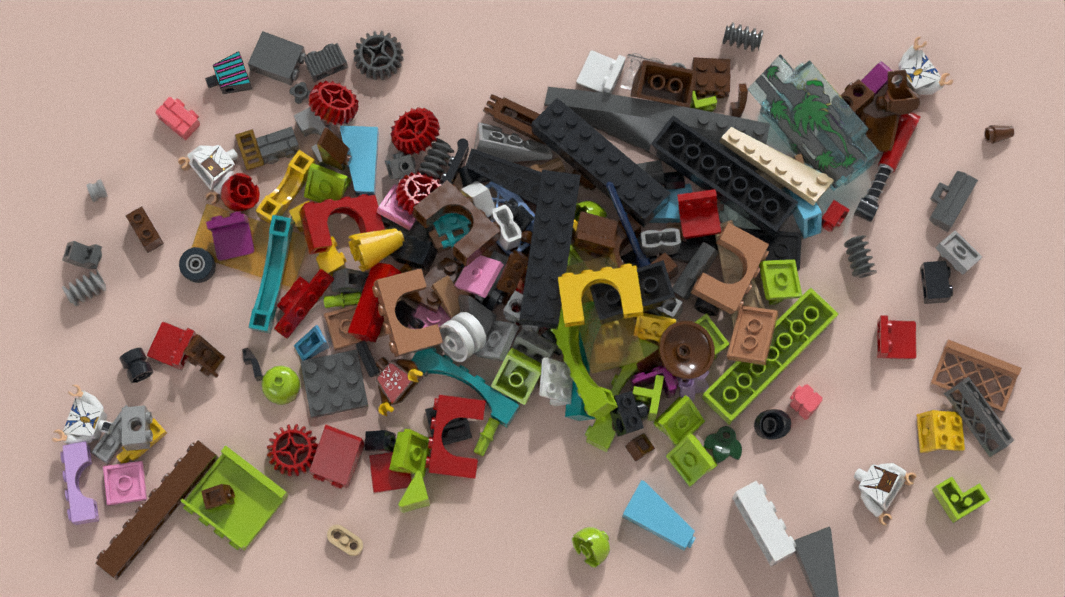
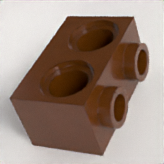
(858, 104)
(144, 229)

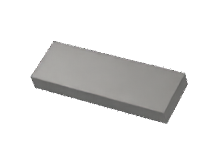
(110, 443)

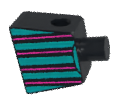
(230, 75)

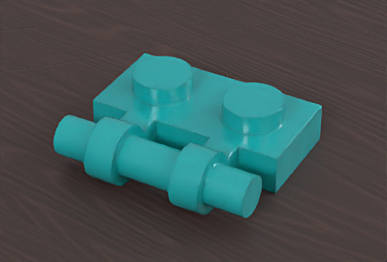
(449, 223)

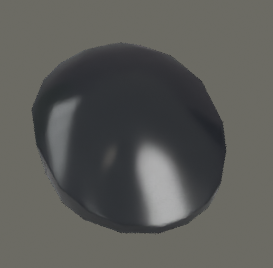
(772, 424)

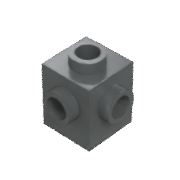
(400, 165)

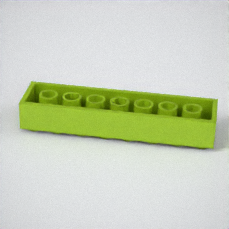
(791, 337)

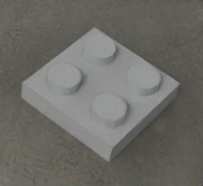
(958, 252)
(498, 340)

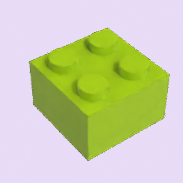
(517, 376)

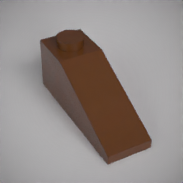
(333, 150)

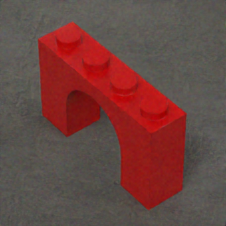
(315, 217)
(441, 460)

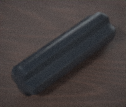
(367, 358)

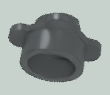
(295, 92)

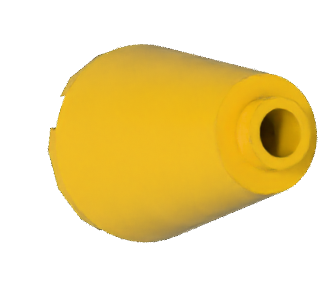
(374, 246)

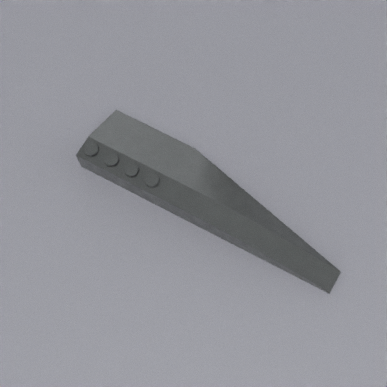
(641, 120)

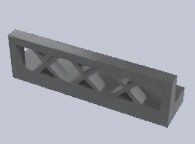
(982, 414)

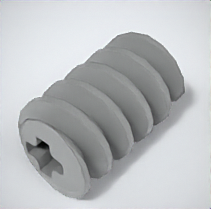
(85, 288)

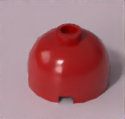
(239, 193)

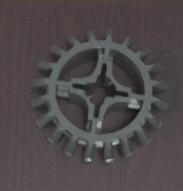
(366, 47)

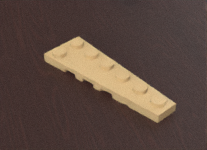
(787, 171)
(732, 272)

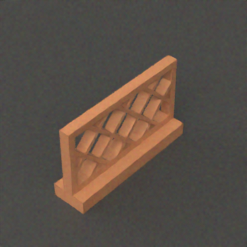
(981, 359)

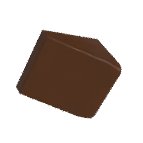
(639, 447)

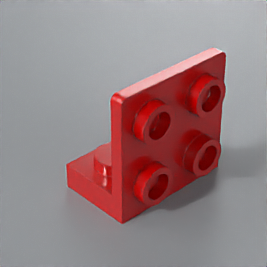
(699, 214)
(896, 339)
(170, 344)

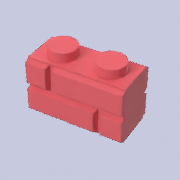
(178, 118)
(805, 401)

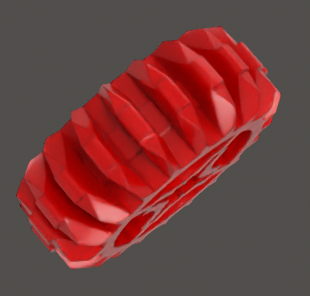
(333, 102)
(415, 131)
(414, 189)
(289, 434)

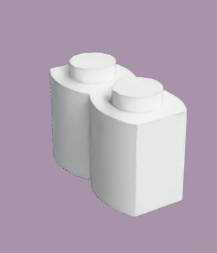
(510, 231)

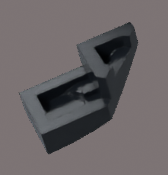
(249, 358)

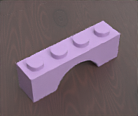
(77, 459)

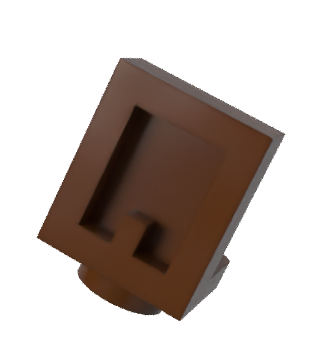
(218, 496)

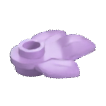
(693, 386)

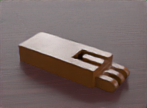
(521, 123)

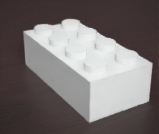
(763, 523)

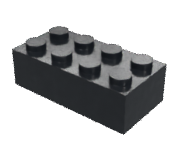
(654, 290)

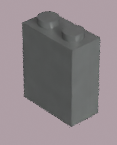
(277, 58)

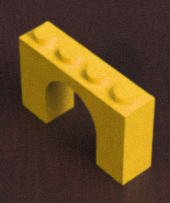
(622, 279)

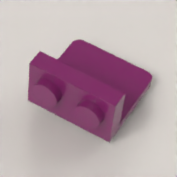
(231, 236)
(669, 382)

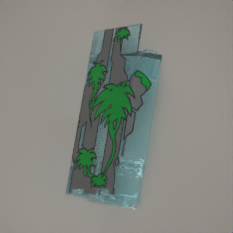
(814, 120)

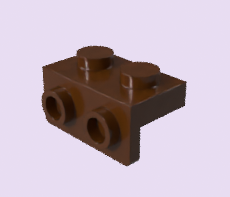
(512, 272)
(204, 355)

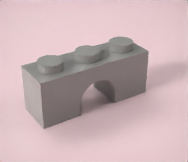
(311, 124)

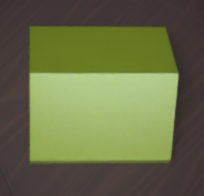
(415, 495)

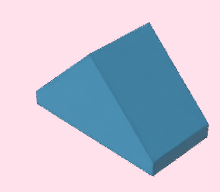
(311, 344)

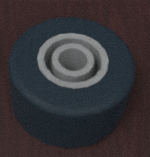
(203, 267)

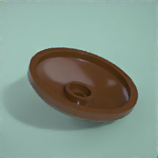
(697, 349)

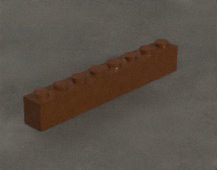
(156, 510)

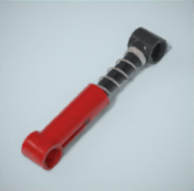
(888, 163)

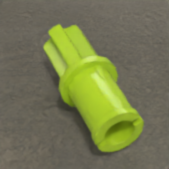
(342, 299)
(486, 437)

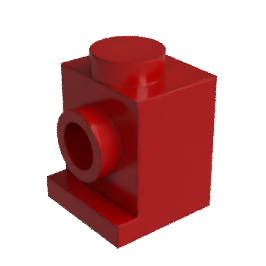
(833, 216)

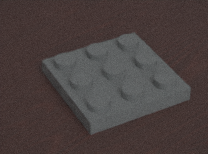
(334, 383)

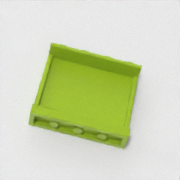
(254, 499)

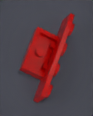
(300, 300)

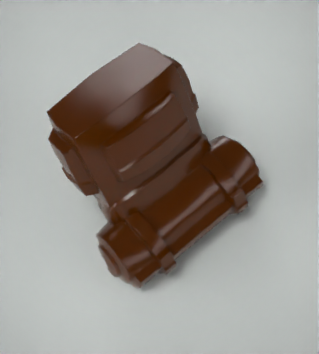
(899, 99)

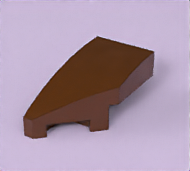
(738, 107)

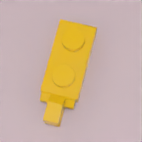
(158, 433)

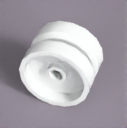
(462, 336)

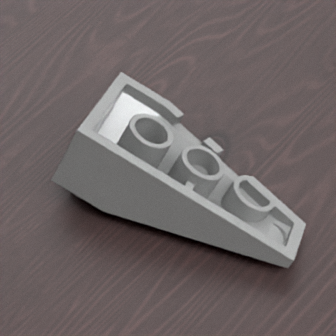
(509, 147)

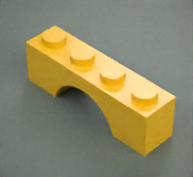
(291, 184)
(328, 261)

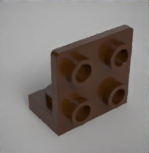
(880, 130)
(595, 234)

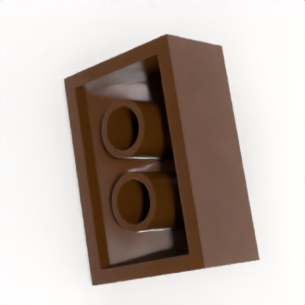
(664, 83)

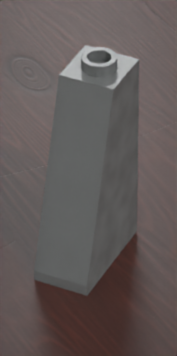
(817, 562)

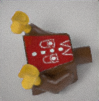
(396, 381)

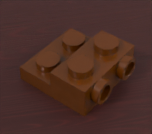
(712, 77)

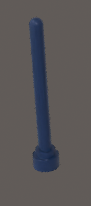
(641, 260)

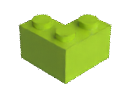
(958, 503)

